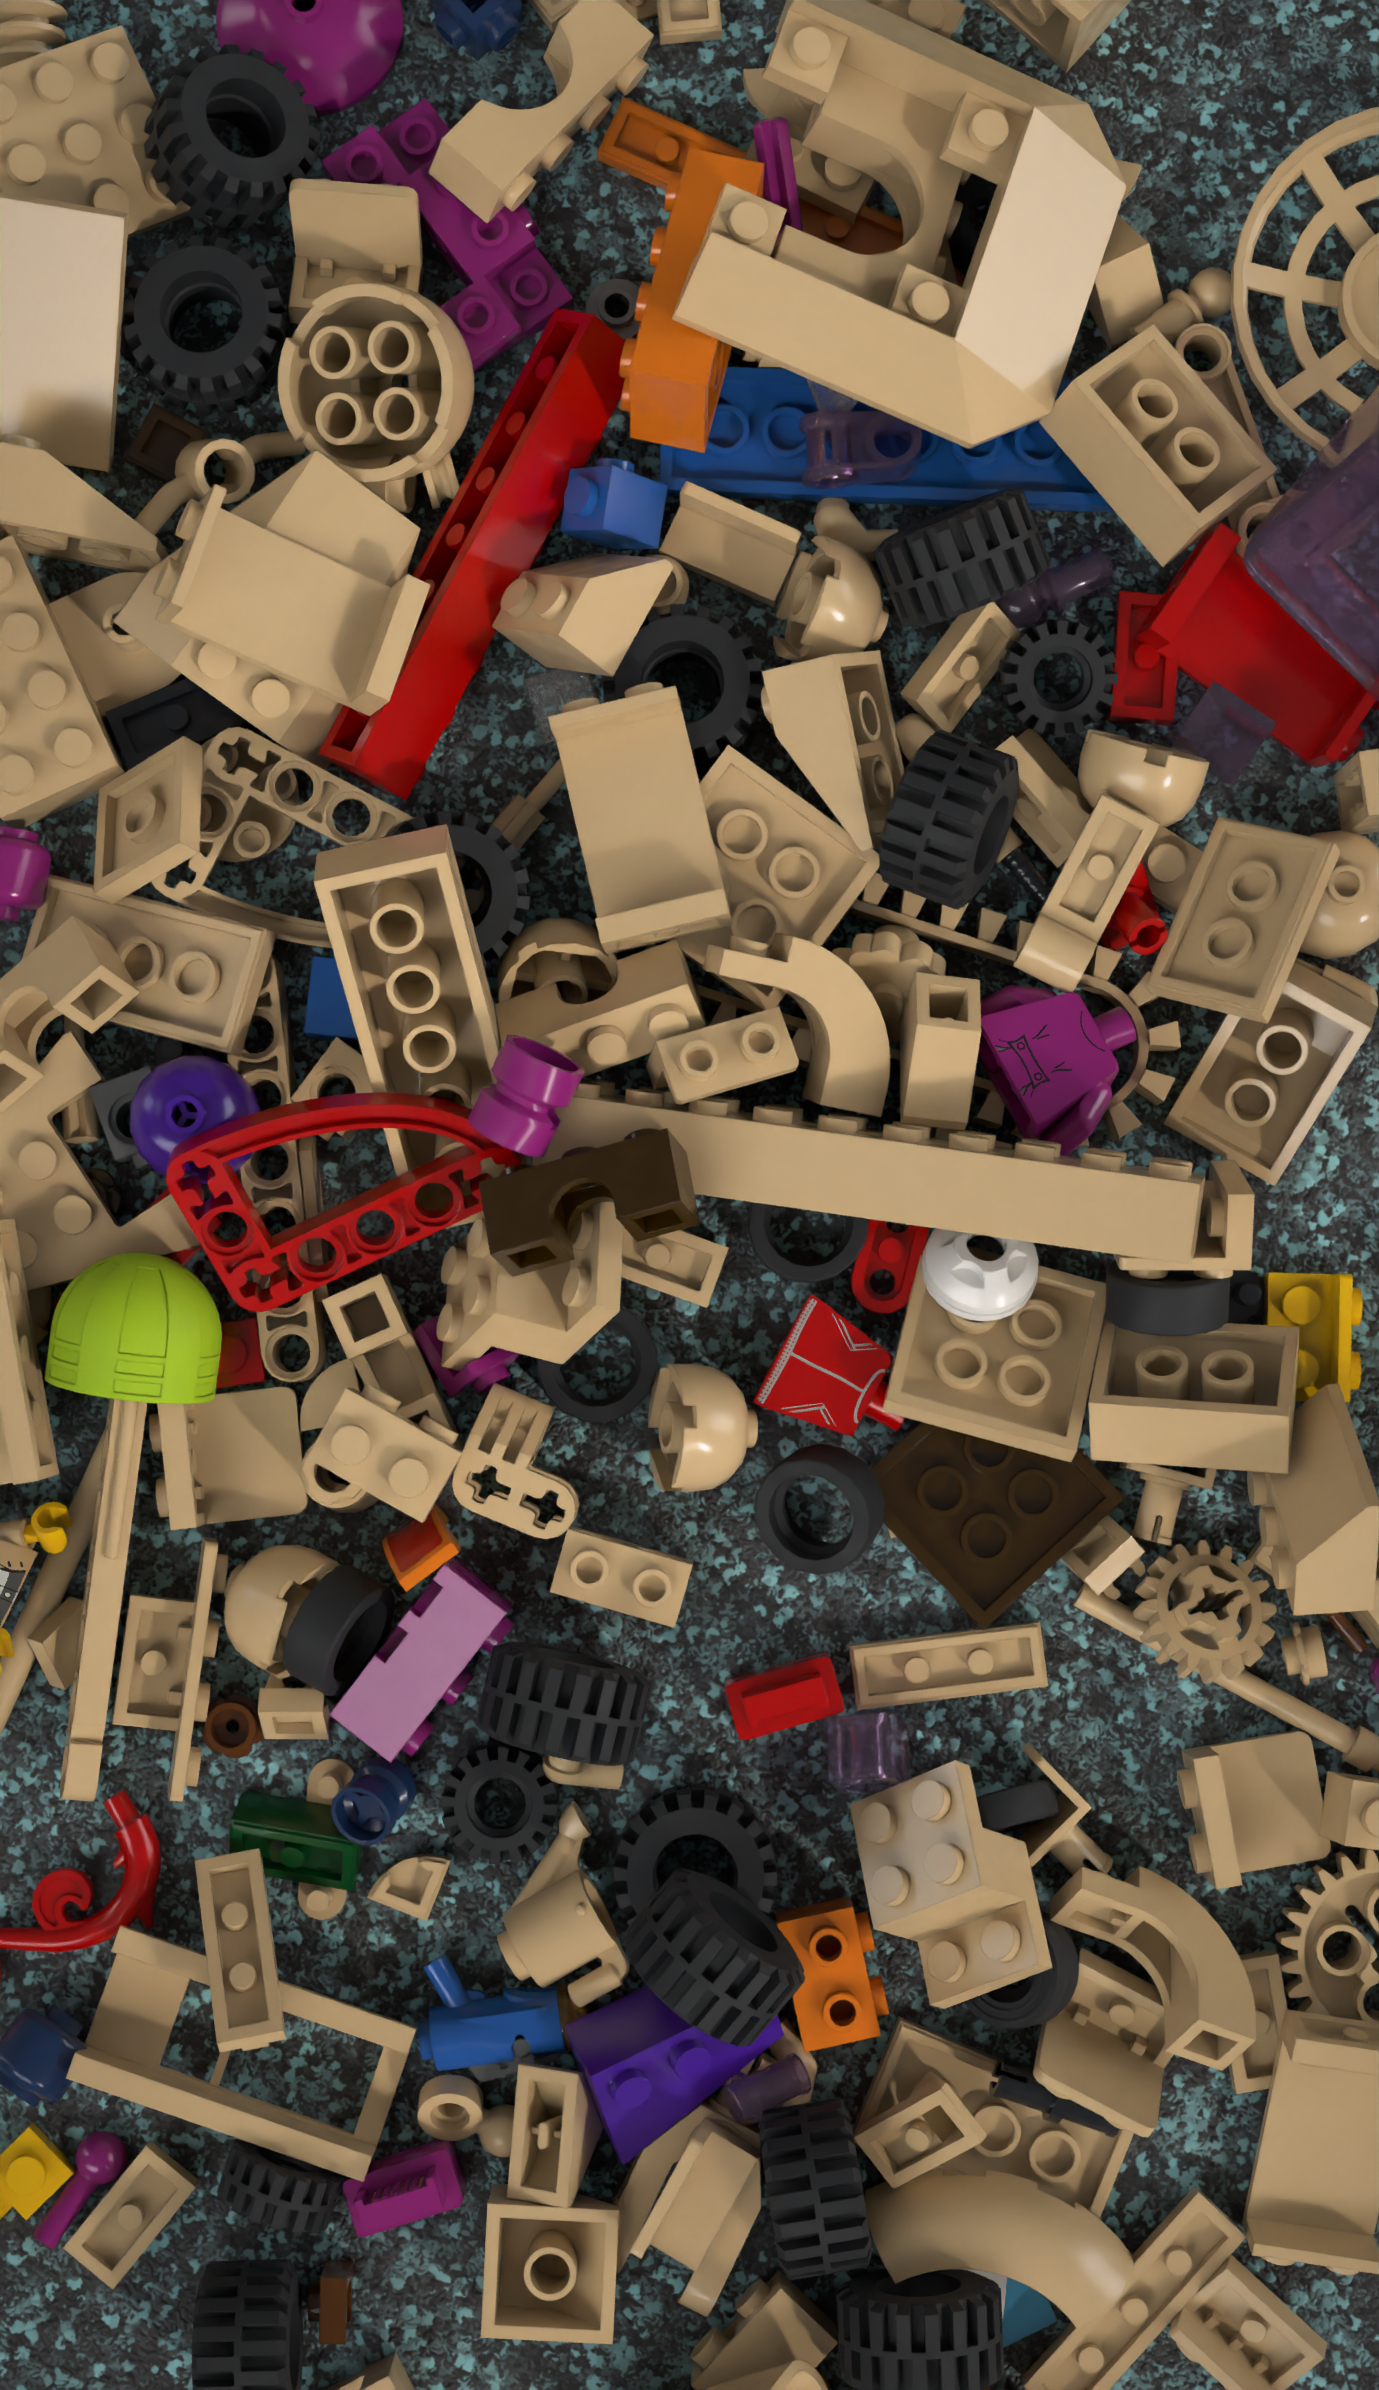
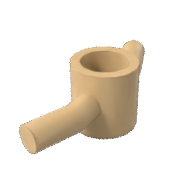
(239, 476)

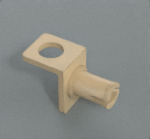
(1162, 1498)
(1061, 1833)

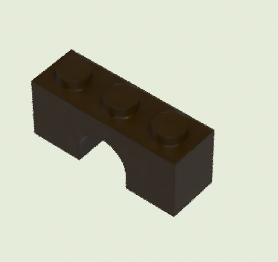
(534, 1207)

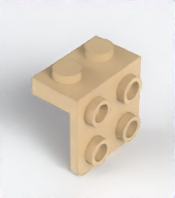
(352, 236)
(229, 1458)
(1252, 1805)
(1107, 2046)

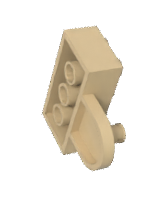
(57, 680)

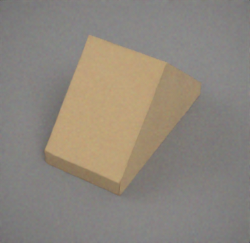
(1125, 285)
(551, 2135)

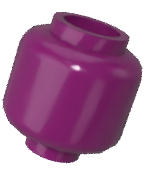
(22, 872)

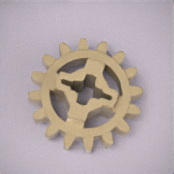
(1207, 1638)

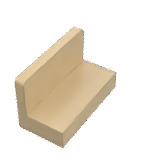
(731, 544)
(1048, 796)
(698, 2195)

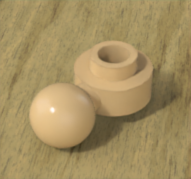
(454, 2110)

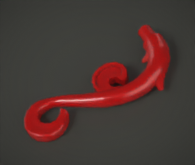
(134, 1898)

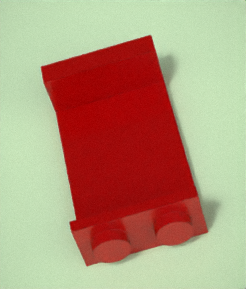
(1257, 651)

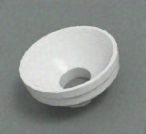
(974, 1286)

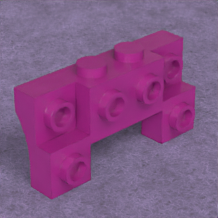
(504, 274)

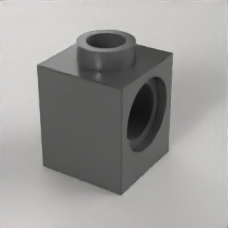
(112, 1105)

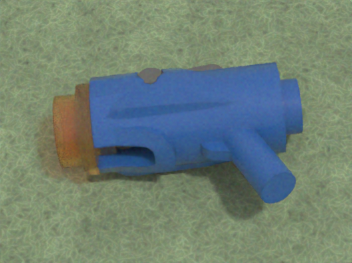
(494, 2031)

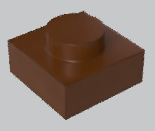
(332, 2302)

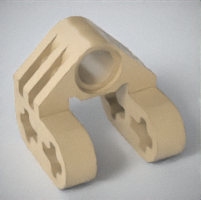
(509, 1439)

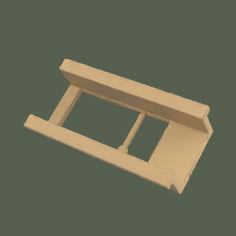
(136, 2025)

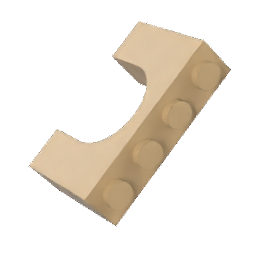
(898, 145)

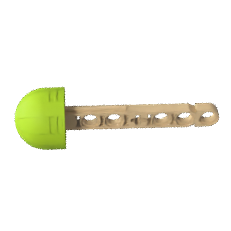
(140, 1336)

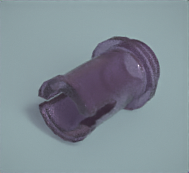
(755, 2093)

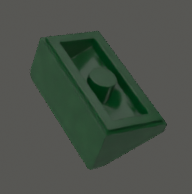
(295, 1840)

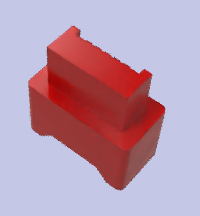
(784, 1696)

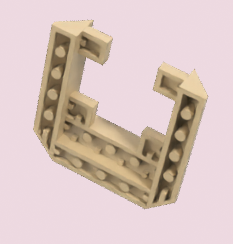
(940, 353)

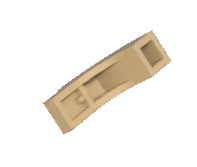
(846, 1025)
(1182, 1949)

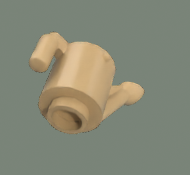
(563, 1921)

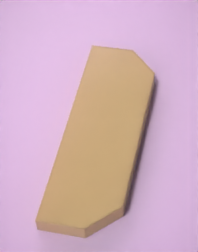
(313, 1205)

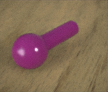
(99, 2161)

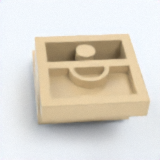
(537, 1312)
(950, 1885)

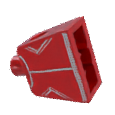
(827, 1373)

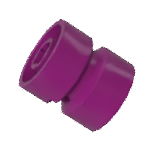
(523, 1101)

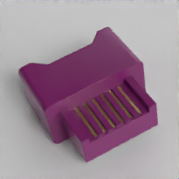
(406, 2187)

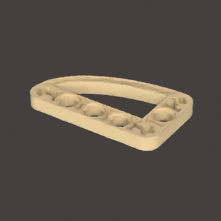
(314, 814)

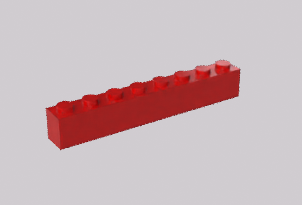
(485, 545)

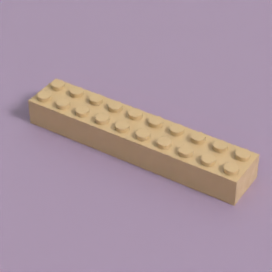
(904, 1172)

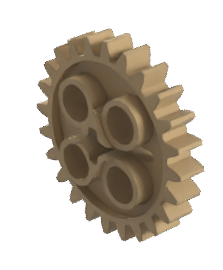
(1337, 1985)

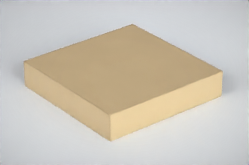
(148, 820)

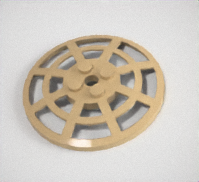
(1353, 297)

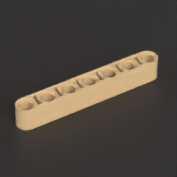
(277, 1067)

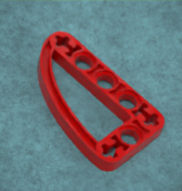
(338, 1224)

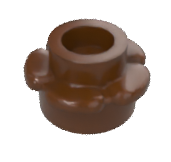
(216, 1733)

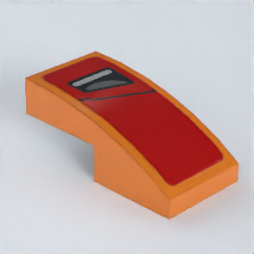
(420, 1548)

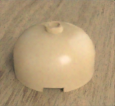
(347, 373)

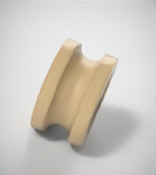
(441, 481)

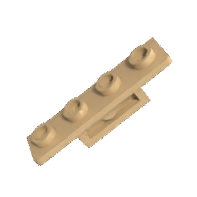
(164, 1662)

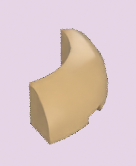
(1003, 2229)

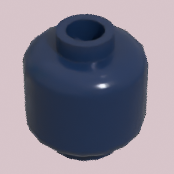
(38, 2054)

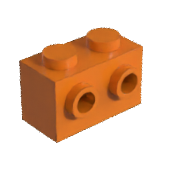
(837, 1997)

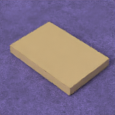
(1243, 919)

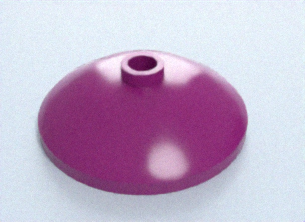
(334, 49)

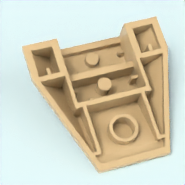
(325, 513)

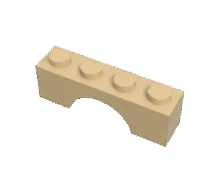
(499, 149)

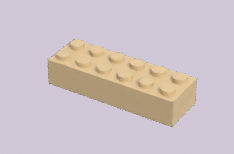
(413, 983)

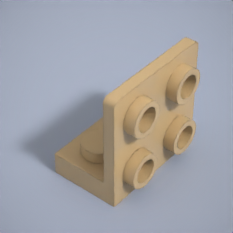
(1222, 1240)

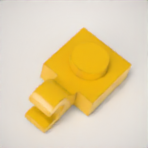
(31, 2172)

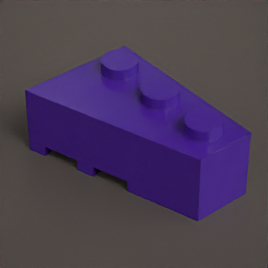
(651, 2066)

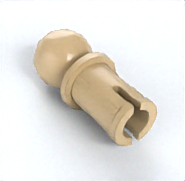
(1207, 297)

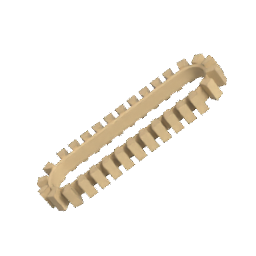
(1117, 1116)

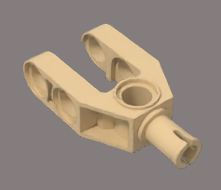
(649, 2173)

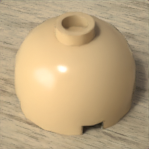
(830, 603)
(1141, 775)
(1350, 904)
(557, 953)
(700, 1427)
(266, 1598)

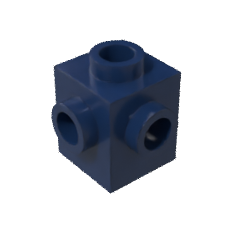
(477, 24)

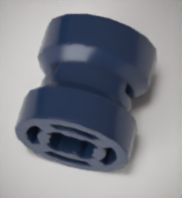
(373, 1801)

